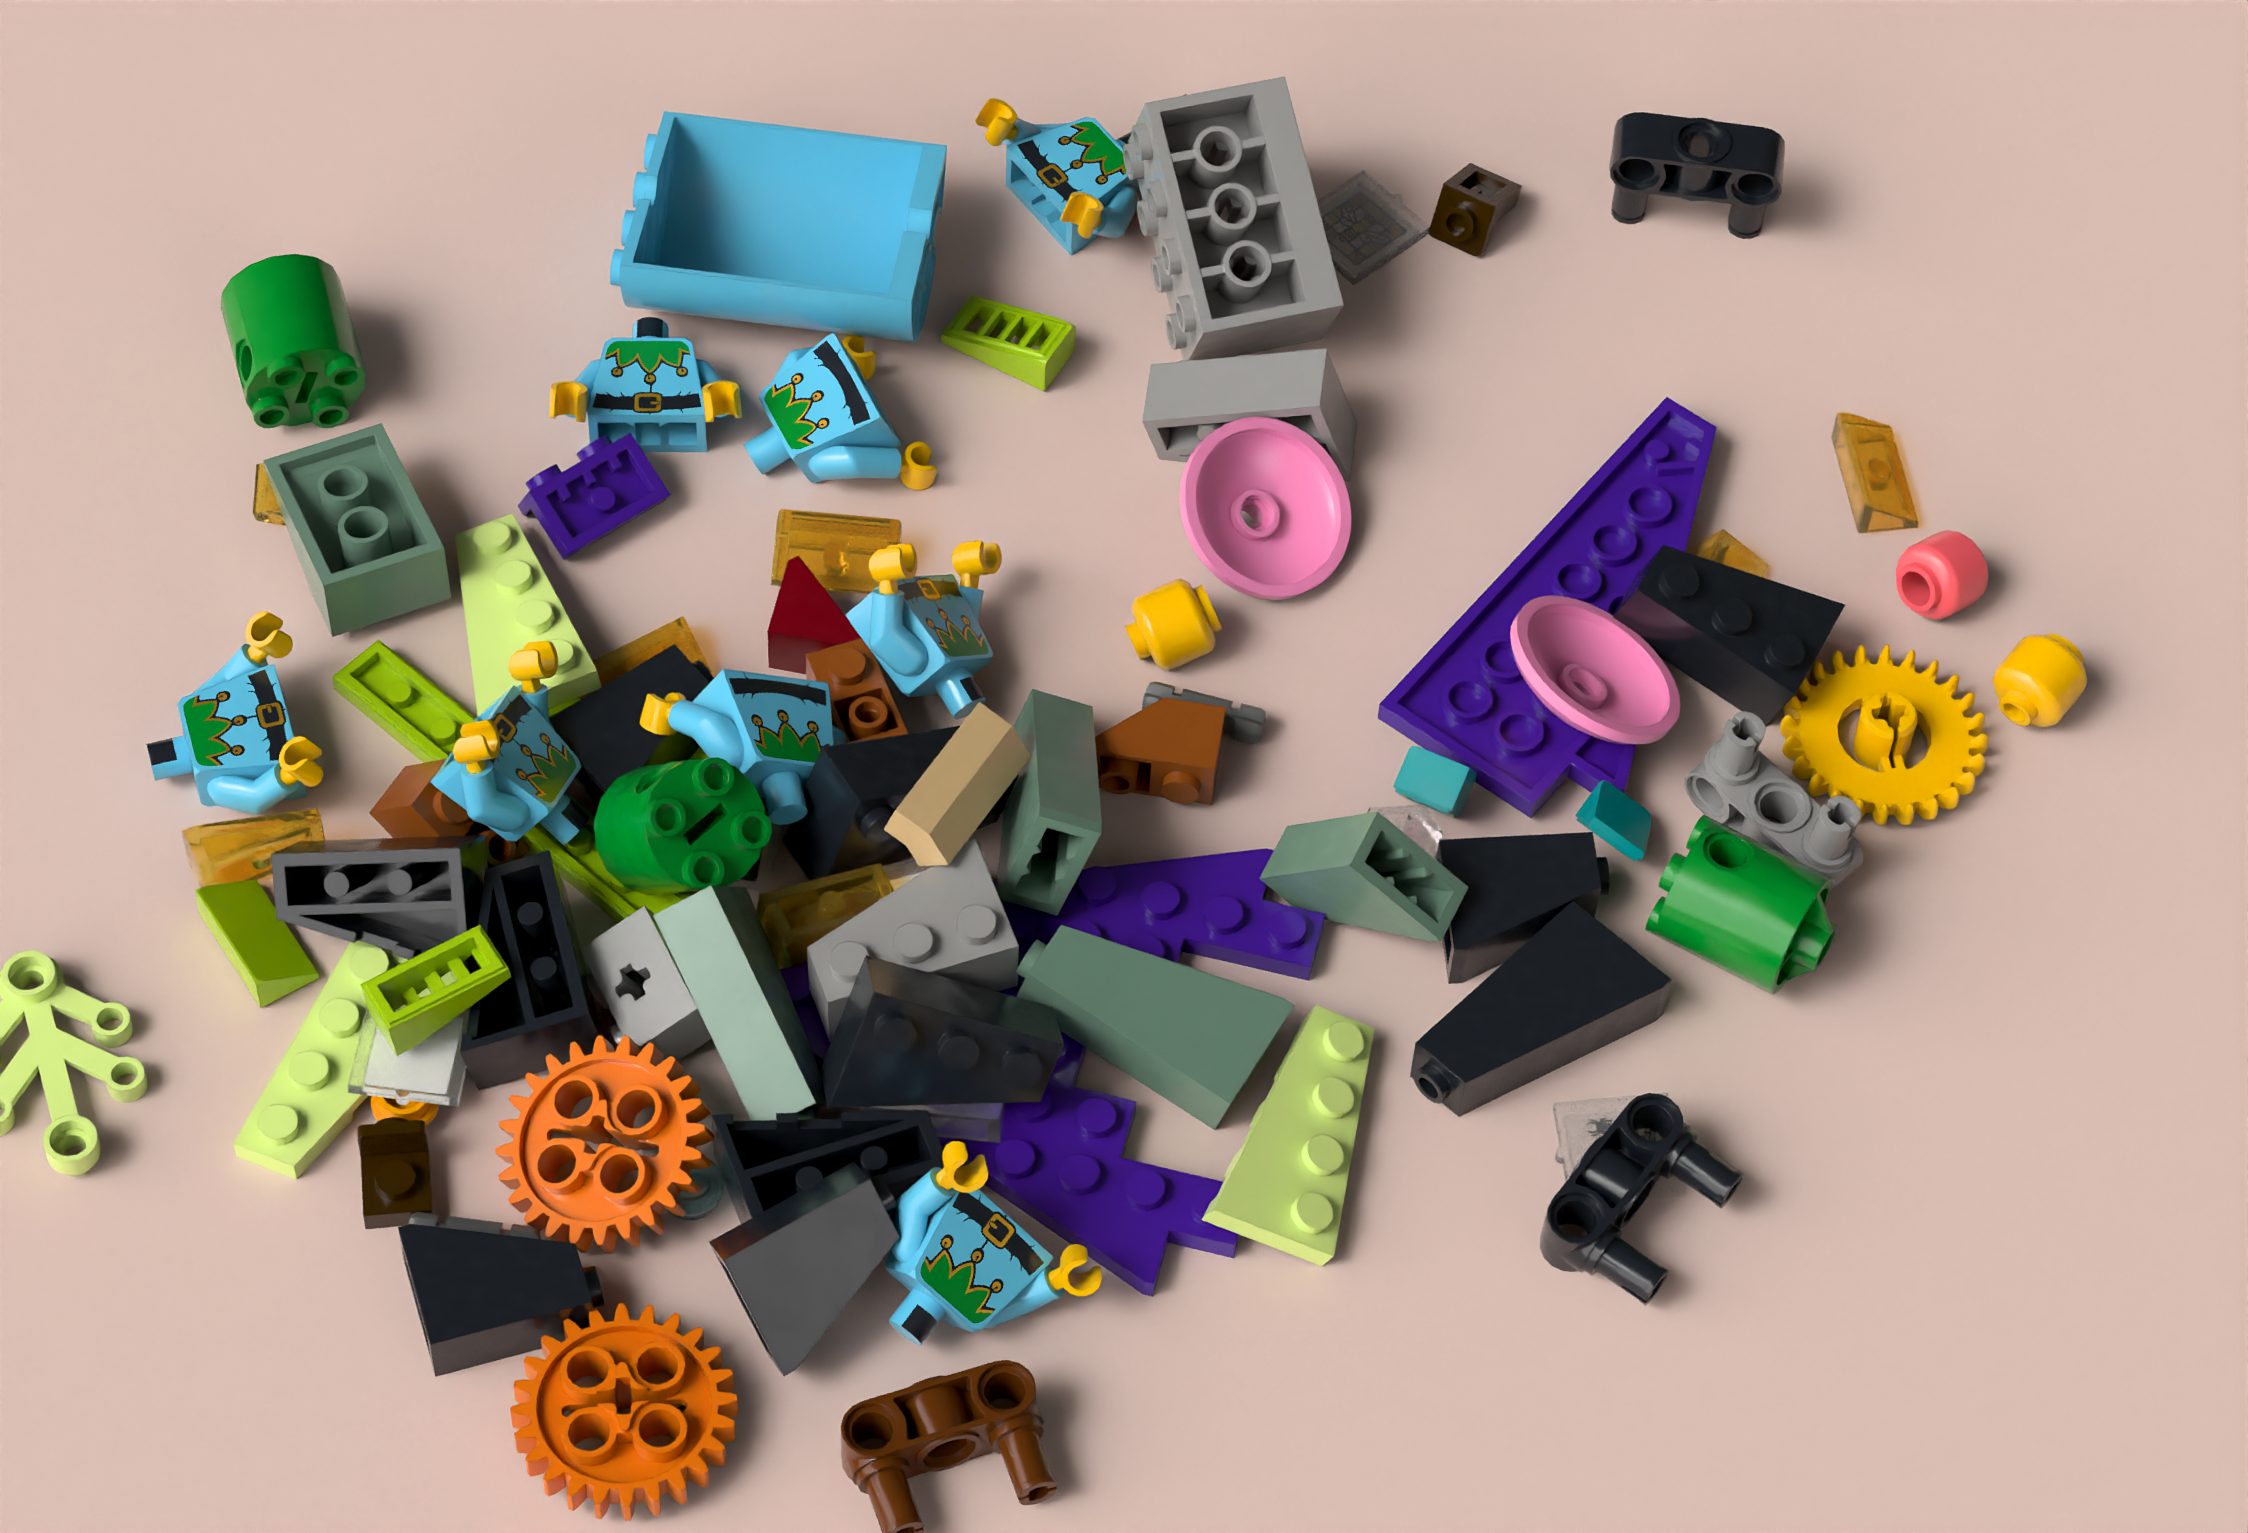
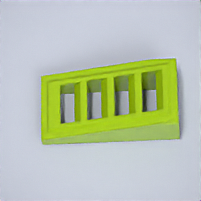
(1018, 360)
(427, 1015)

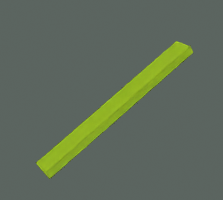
(430, 725)

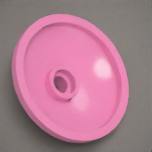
(1287, 490)
(1594, 671)

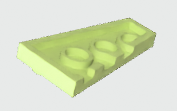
(515, 604)
(308, 1092)
(1297, 1157)

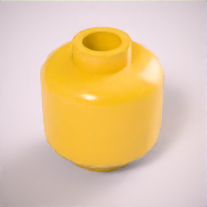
(1173, 624)
(2041, 679)

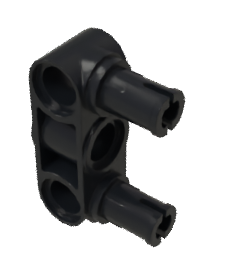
(1696, 163)
(1615, 1182)

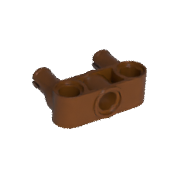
(943, 1426)

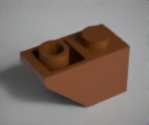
(857, 691)
(1164, 752)
(419, 809)

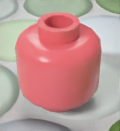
(1941, 575)

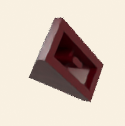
(804, 620)

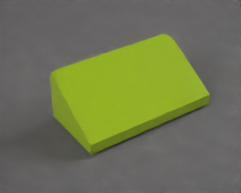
(255, 939)

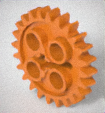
(588, 1200)
(626, 1466)

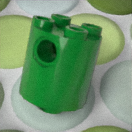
(293, 342)
(681, 826)
(1744, 907)

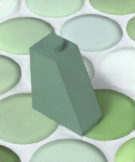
(1364, 876)

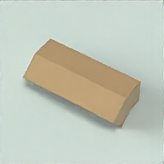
(959, 788)

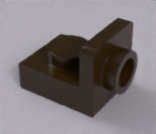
(1471, 206)
(394, 1171)

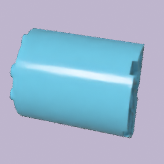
(783, 227)

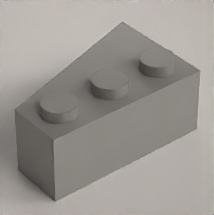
(1199, 396)
(936, 923)

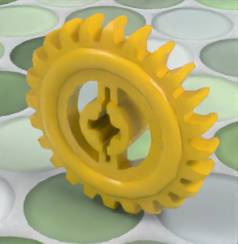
(1890, 707)

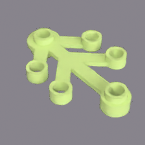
(50, 1050)

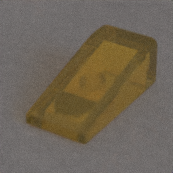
(244, 846)
(810, 910)

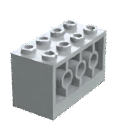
(1232, 221)

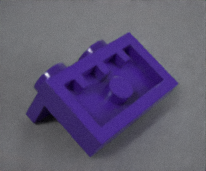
(595, 495)

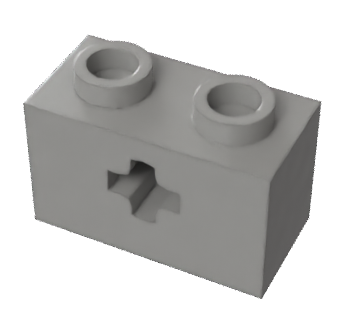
(644, 987)

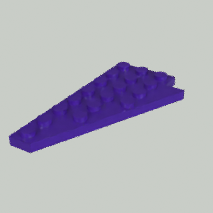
(1468, 690)

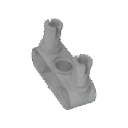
(1744, 787)

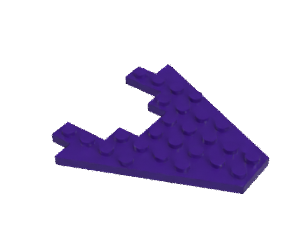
(1067, 1151)

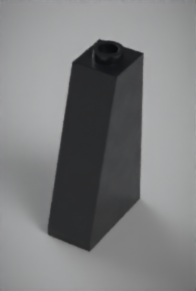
(1539, 1011)

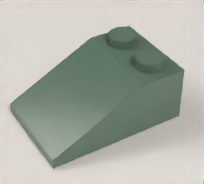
(359, 529)

